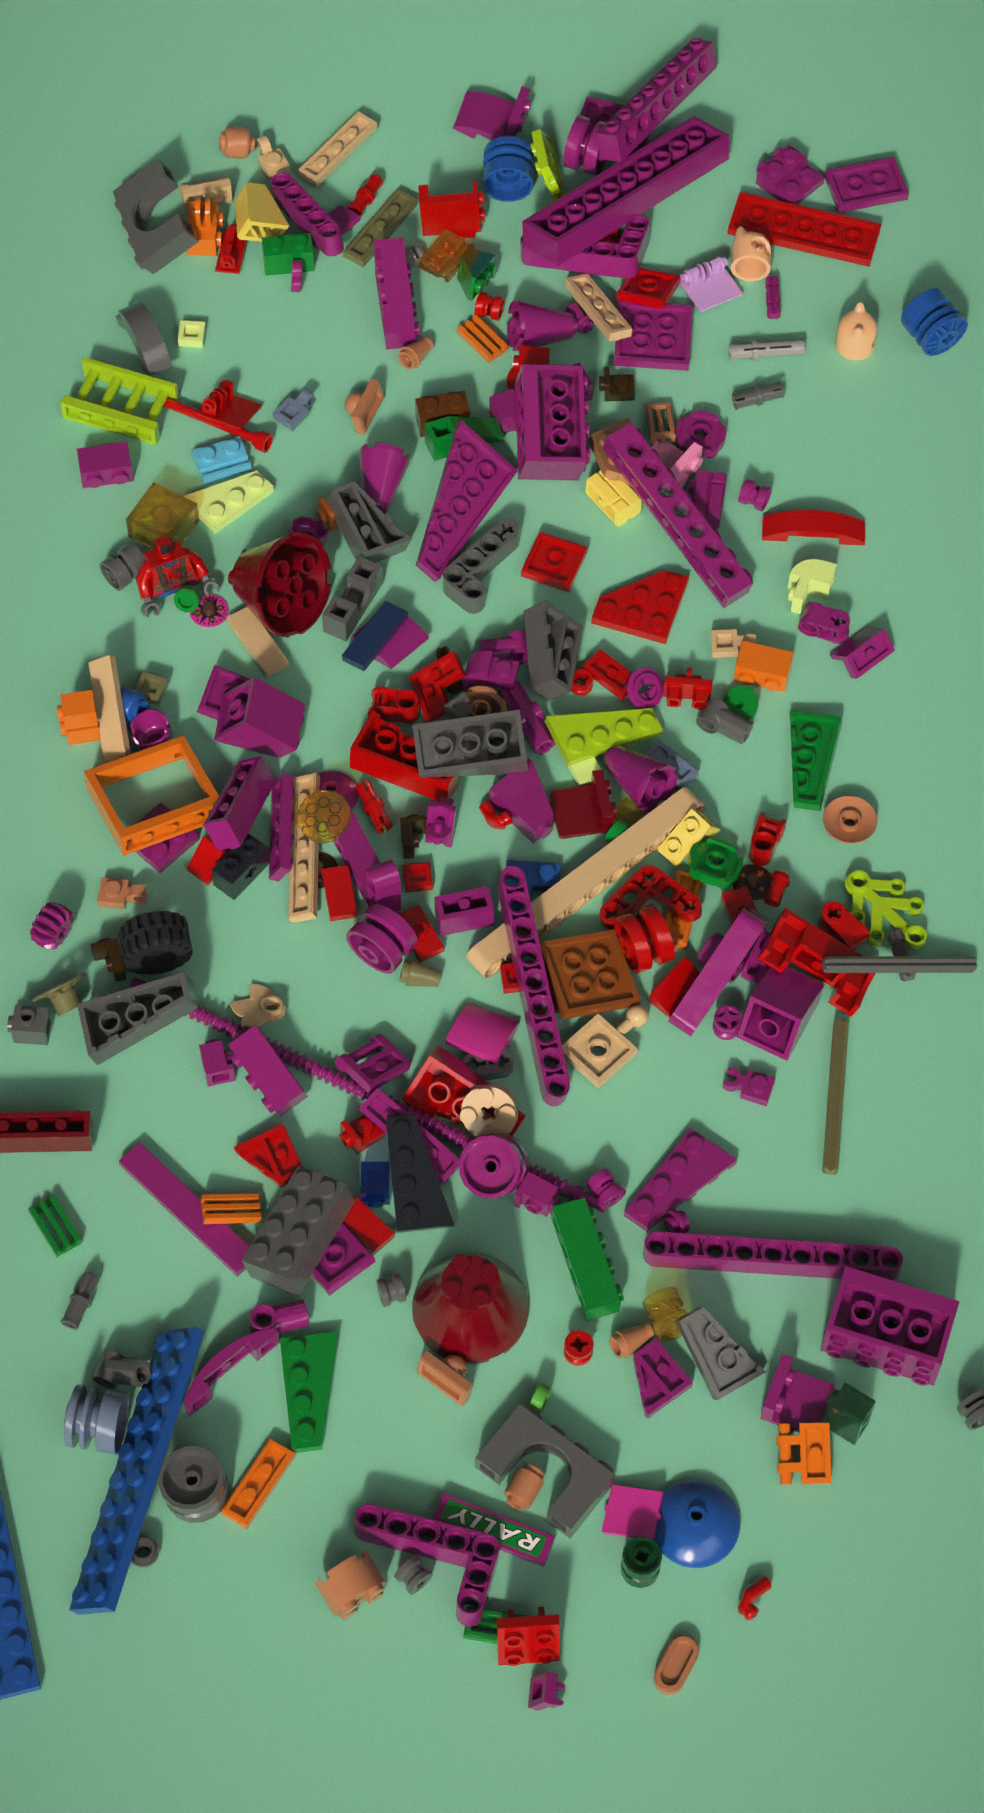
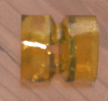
(664, 1308)

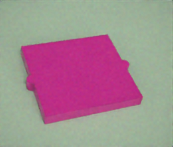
(632, 1512)

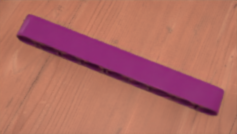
(531, 997)
(760, 1247)

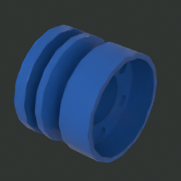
(508, 169)
(934, 321)

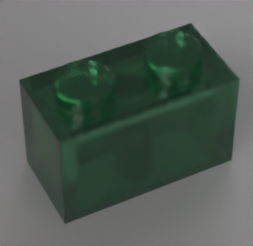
(849, 1412)

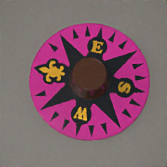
(211, 611)

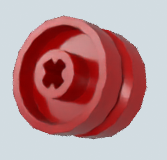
(644, 938)

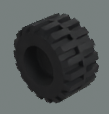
(155, 942)

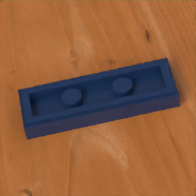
(374, 636)

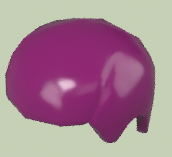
(310, 526)
(150, 728)

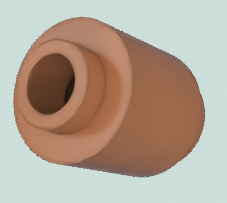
(524, 1487)

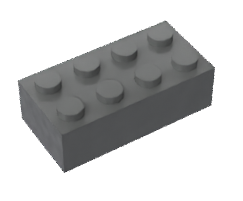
(298, 1230)

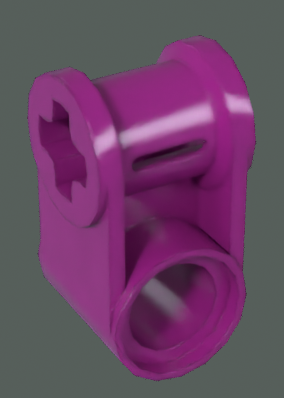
(822, 622)

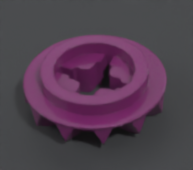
(652, 694)

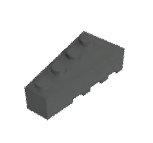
(133, 1014)

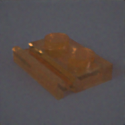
(444, 255)

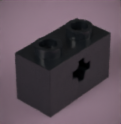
(240, 867)

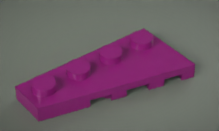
(677, 1180)

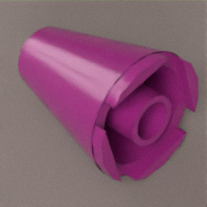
(538, 325)
(382, 472)
(641, 776)

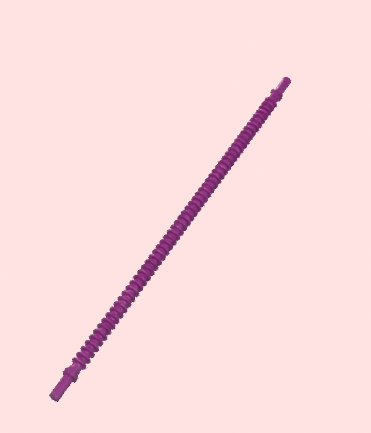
(337, 1079)

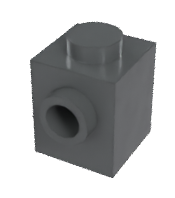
(30, 1025)

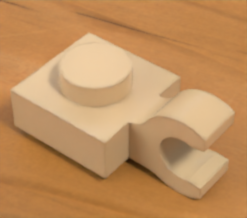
(271, 160)
(727, 643)

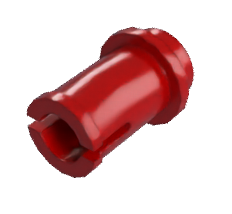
(776, 889)

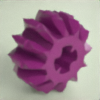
(51, 925)

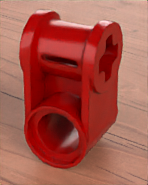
(393, 704)
(766, 835)
(842, 926)

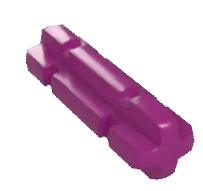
(773, 297)

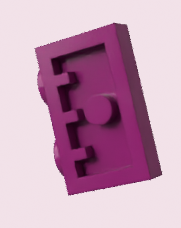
(795, 1397)

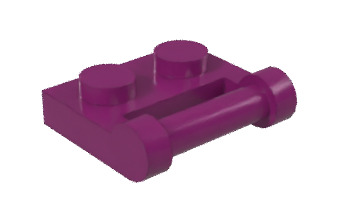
(377, 1069)

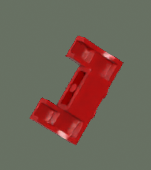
(807, 946)

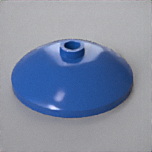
(697, 1541)

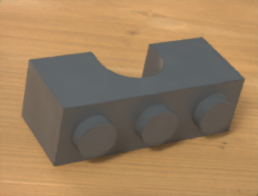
(346, 611)

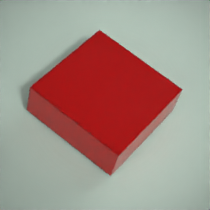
(417, 877)

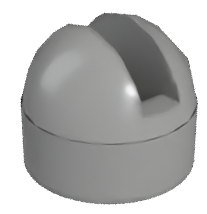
(411, 256)

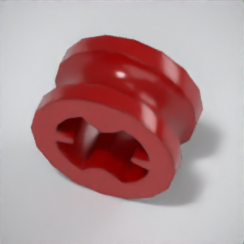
(582, 690)

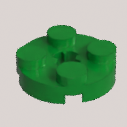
(718, 875)

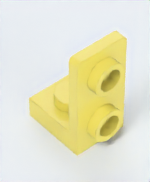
(685, 835)

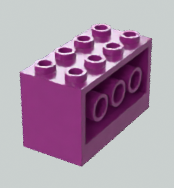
(551, 422)
(889, 1326)

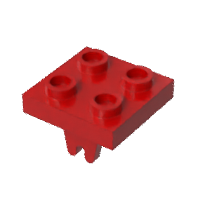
(528, 1639)

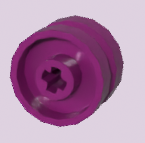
(583, 147)
(381, 938)
(478, 1171)

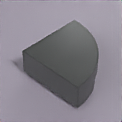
(459, 706)

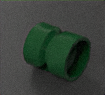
(641, 1562)

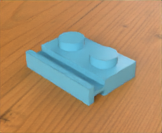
(221, 460)

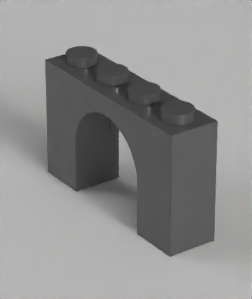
(135, 201)
(527, 1434)

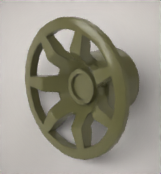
(63, 996)

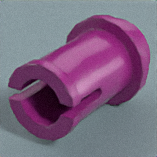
(584, 322)

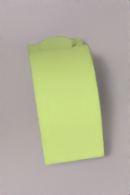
(811, 578)

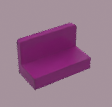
(864, 650)

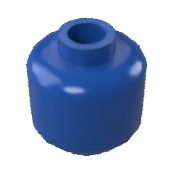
(133, 703)

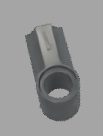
(718, 718)
(117, 1369)

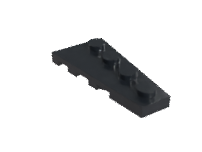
(416, 1189)

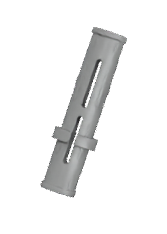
(766, 349)

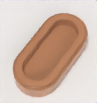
(676, 1665)

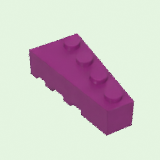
(395, 293)

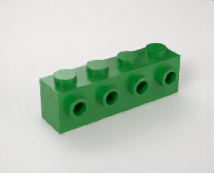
(586, 1259)

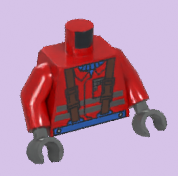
(167, 570)

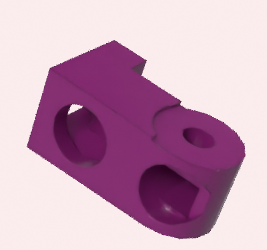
(754, 969)

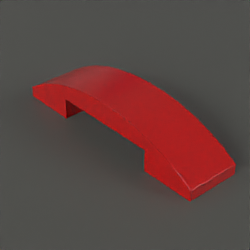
(813, 524)

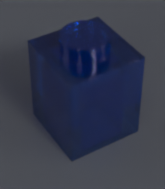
(375, 1184)

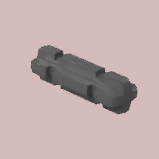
(900, 948)

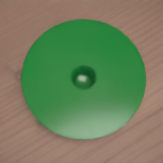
(742, 701)

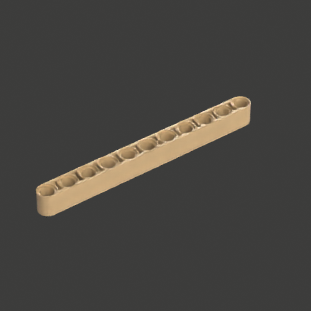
(589, 878)

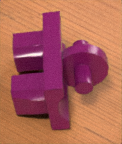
(441, 821)

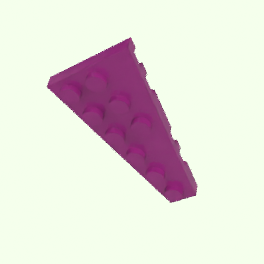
(466, 492)

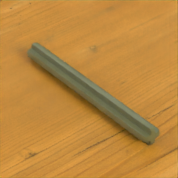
(835, 1097)

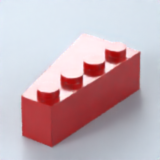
(392, 757)

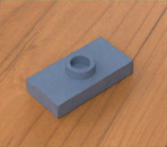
(684, 770)

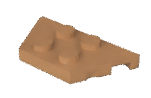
(606, 465)

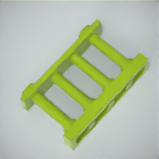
(112, 420)

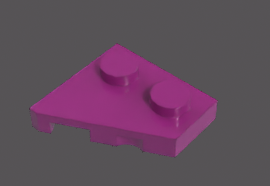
(658, 1377)

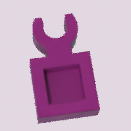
(753, 1087)

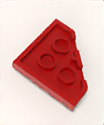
(643, 607)

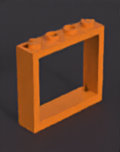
(164, 825)

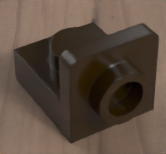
(617, 386)
(410, 828)
(110, 951)

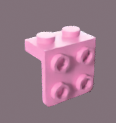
(679, 462)

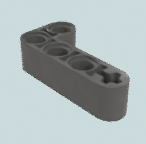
(502, 540)

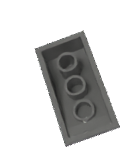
(471, 746)

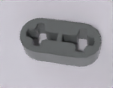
(489, 1070)

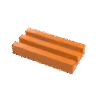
(485, 336)
(229, 1205)

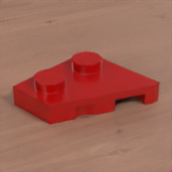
(271, 1154)

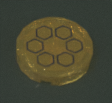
(324, 816)

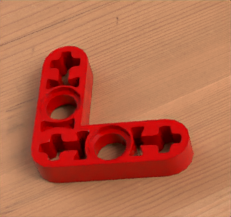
(653, 890)

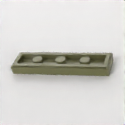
(380, 227)

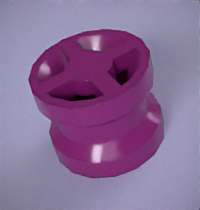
(731, 1017)

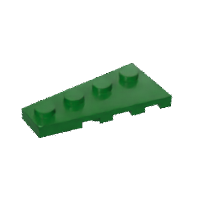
(812, 754)
(307, 1378)

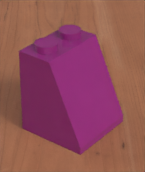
(260, 719)
(780, 1011)

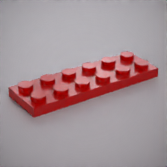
(806, 228)

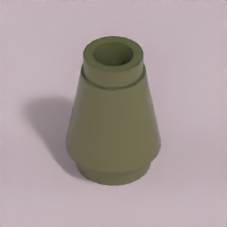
(419, 974)

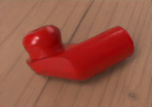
(494, 819)

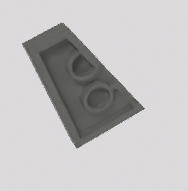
(718, 1357)

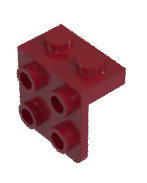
(584, 808)

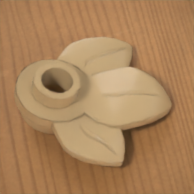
(260, 1007)

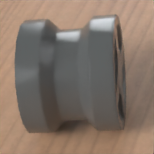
(391, 1290)
(413, 1575)

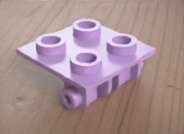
(709, 284)

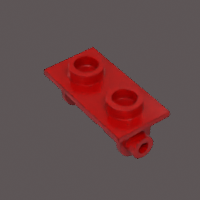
(230, 252)

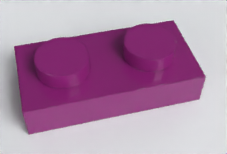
(521, 106)

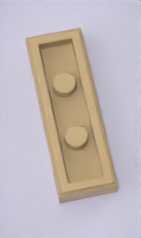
(257, 642)

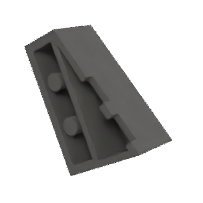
(365, 525)
(551, 649)

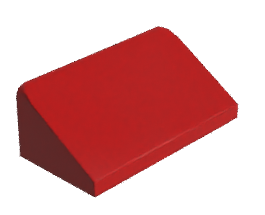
(674, 987)

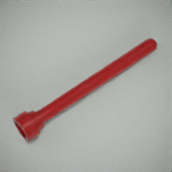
(260, 440)

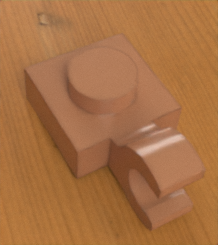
(117, 892)

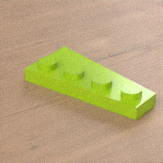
(593, 734)

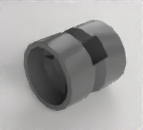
(123, 567)

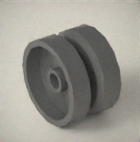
(193, 1484)

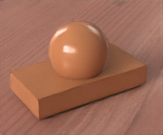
(364, 406)
(447, 1376)

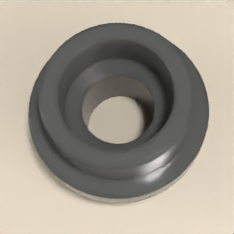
(149, 1544)

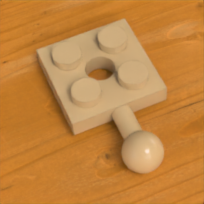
(601, 1033)

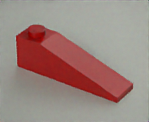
(444, 1085)

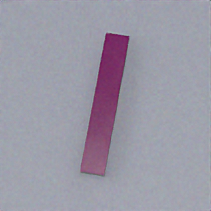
(184, 1207)

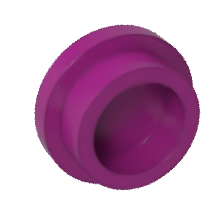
(677, 1222)

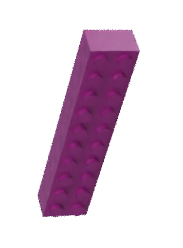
(625, 190)

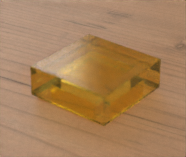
(628, 812)

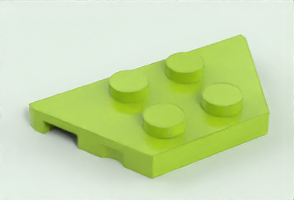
(548, 163)

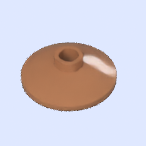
(850, 810)

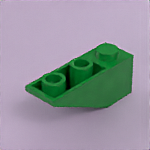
(475, 271)
(441, 431)

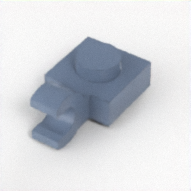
(293, 411)

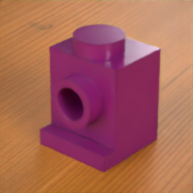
(216, 1063)
(536, 1195)

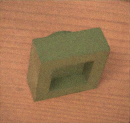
(152, 686)

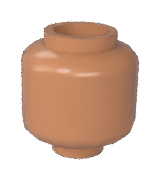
(236, 142)

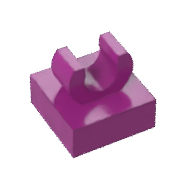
(543, 1691)

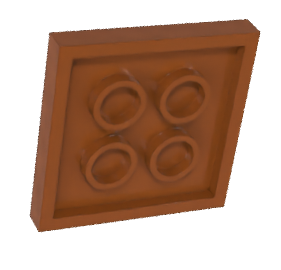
(588, 974)

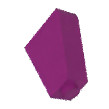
(525, 801)

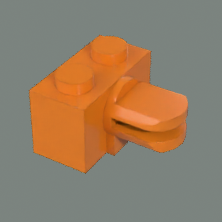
(206, 223)

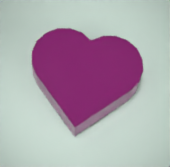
(296, 276)

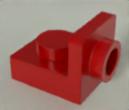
(360, 1134)

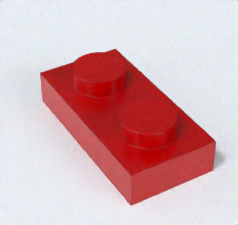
(608, 673)

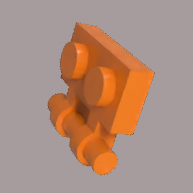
(814, 1453)

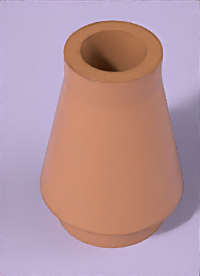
(414, 353)
(629, 1340)

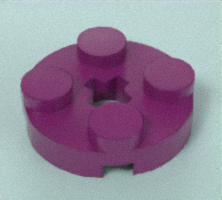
(701, 421)

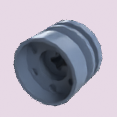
(91, 1418)

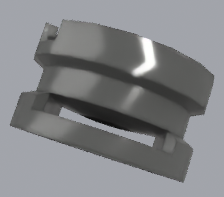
(973, 1409)

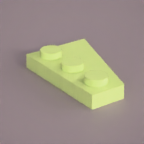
(230, 499)

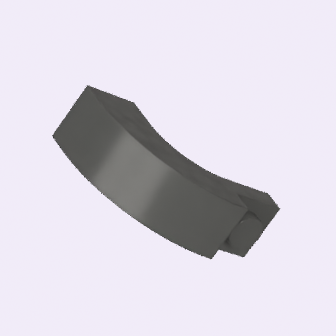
(145, 337)

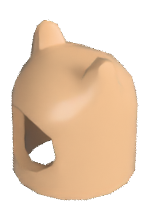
(750, 255)
(856, 334)

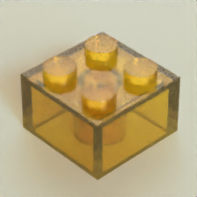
(160, 515)

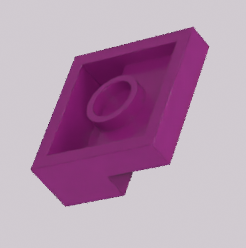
(788, 176)

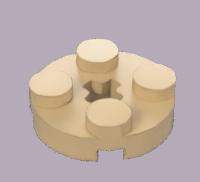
(486, 1096)

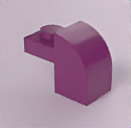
(490, 671)

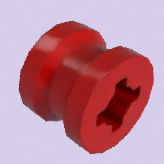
(577, 1354)

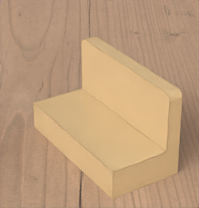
(217, 189)

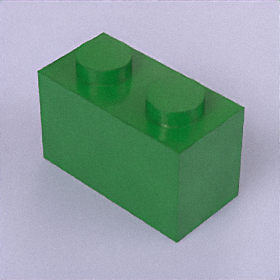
(281, 250)

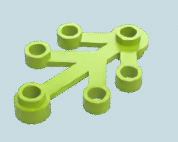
(884, 907)

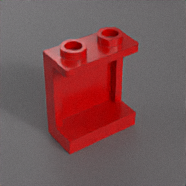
(451, 211)

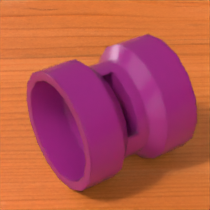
(754, 494)
(606, 1188)

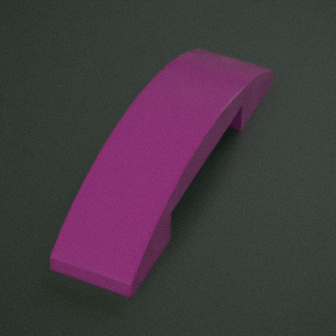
(256, 1344)

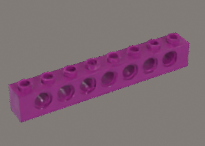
(656, 100)
(677, 527)

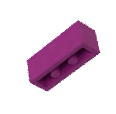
(266, 1071)

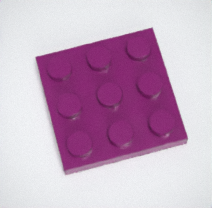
(658, 337)

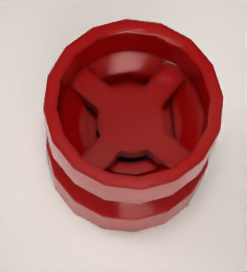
(489, 306)

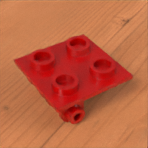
(228, 408)

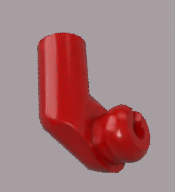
(750, 1595)

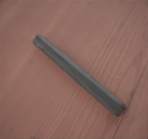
(899, 964)

